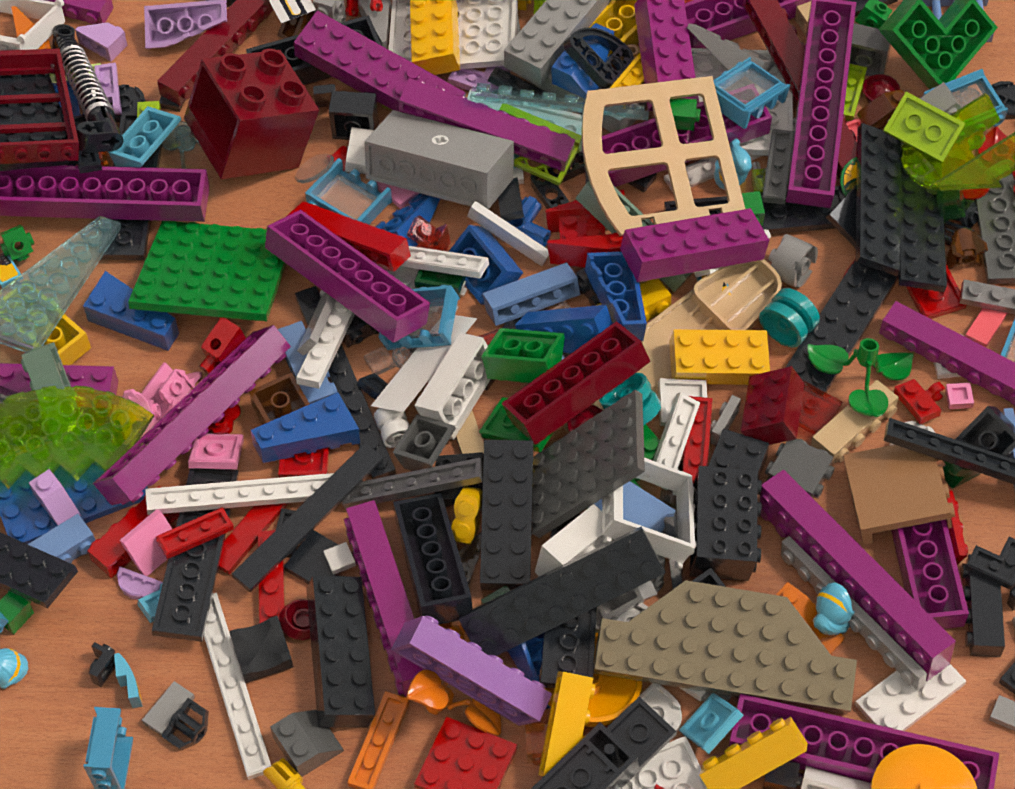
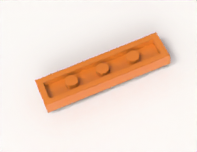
(378, 741)

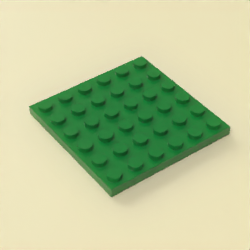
(208, 272)

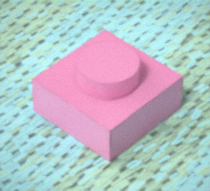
(959, 396)

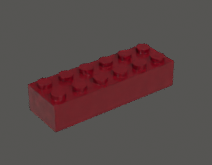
(576, 382)

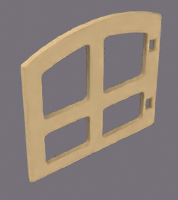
(671, 154)

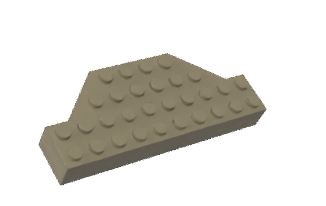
(727, 646)

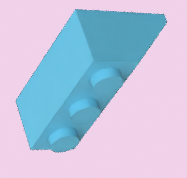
(144, 137)

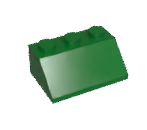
(522, 354)

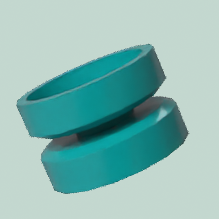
(789, 317)
(637, 382)

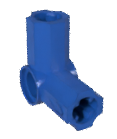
(531, 208)

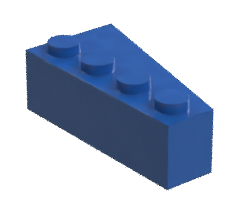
(618, 290)
(110, 308)
(576, 323)
(306, 430)

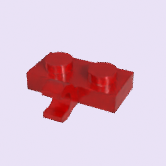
(918, 401)

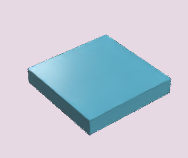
(711, 722)

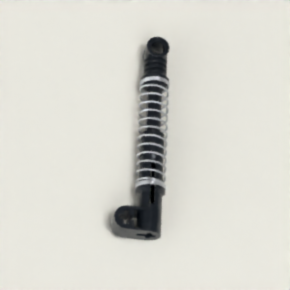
(100, 130)

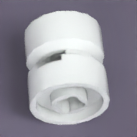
(392, 426)

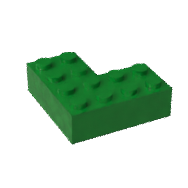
(937, 47)

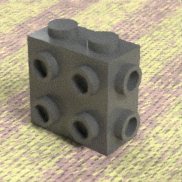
(804, 464)

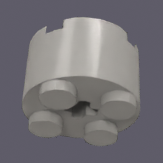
(793, 260)

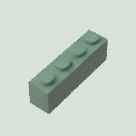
(45, 367)

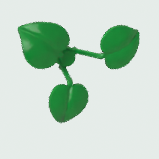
(893, 366)

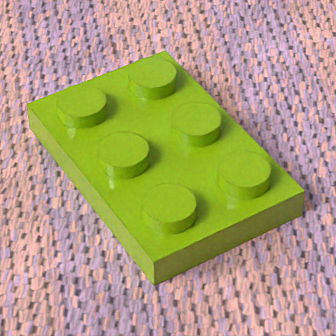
(924, 127)

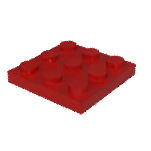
(465, 759)

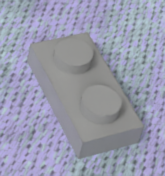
(728, 413)

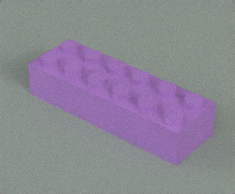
(472, 671)

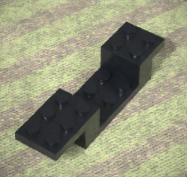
(612, 752)

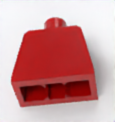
(220, 343)

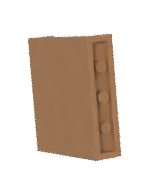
(896, 489)

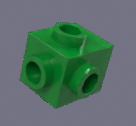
(873, 14)
(15, 235)

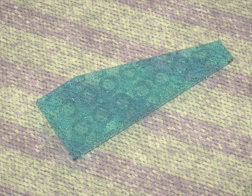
(548, 100)
(44, 292)

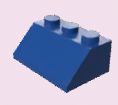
(501, 267)

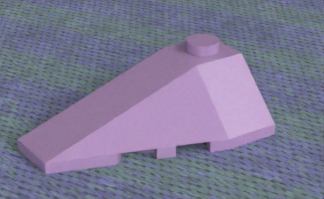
(179, 21)

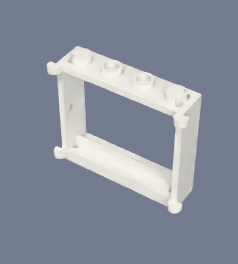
(49, 14)
(664, 545)

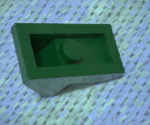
(957, 475)

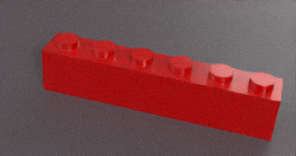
(378, 245)

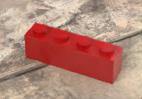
(108, 551)

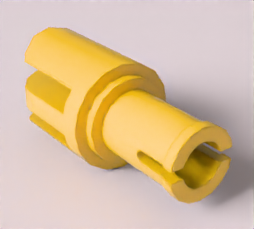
(283, 775)

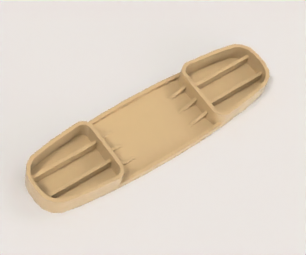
(709, 309)

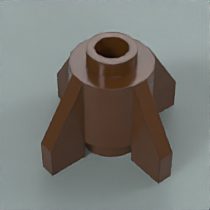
(965, 248)

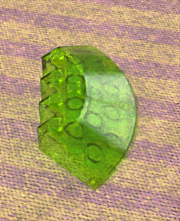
(66, 431)

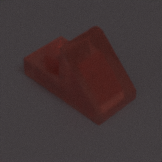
(429, 236)

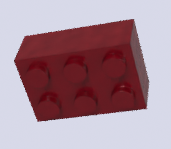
(773, 406)

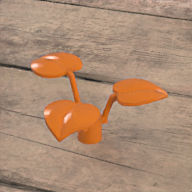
(429, 691)

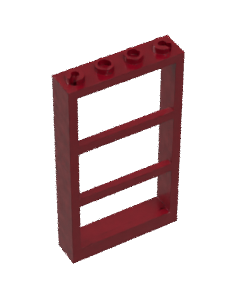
(38, 62)

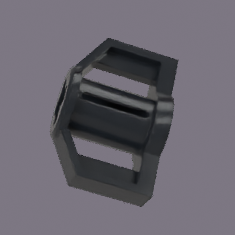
(177, 723)

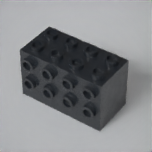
(726, 522)

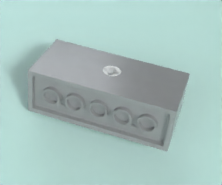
(439, 159)

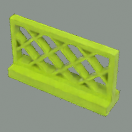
(515, 112)

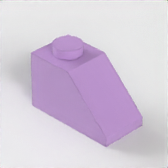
(102, 39)
(53, 497)

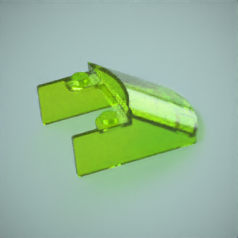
(961, 167)

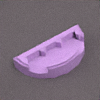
(135, 584)

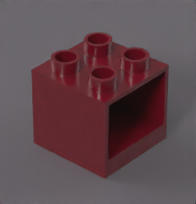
(250, 113)

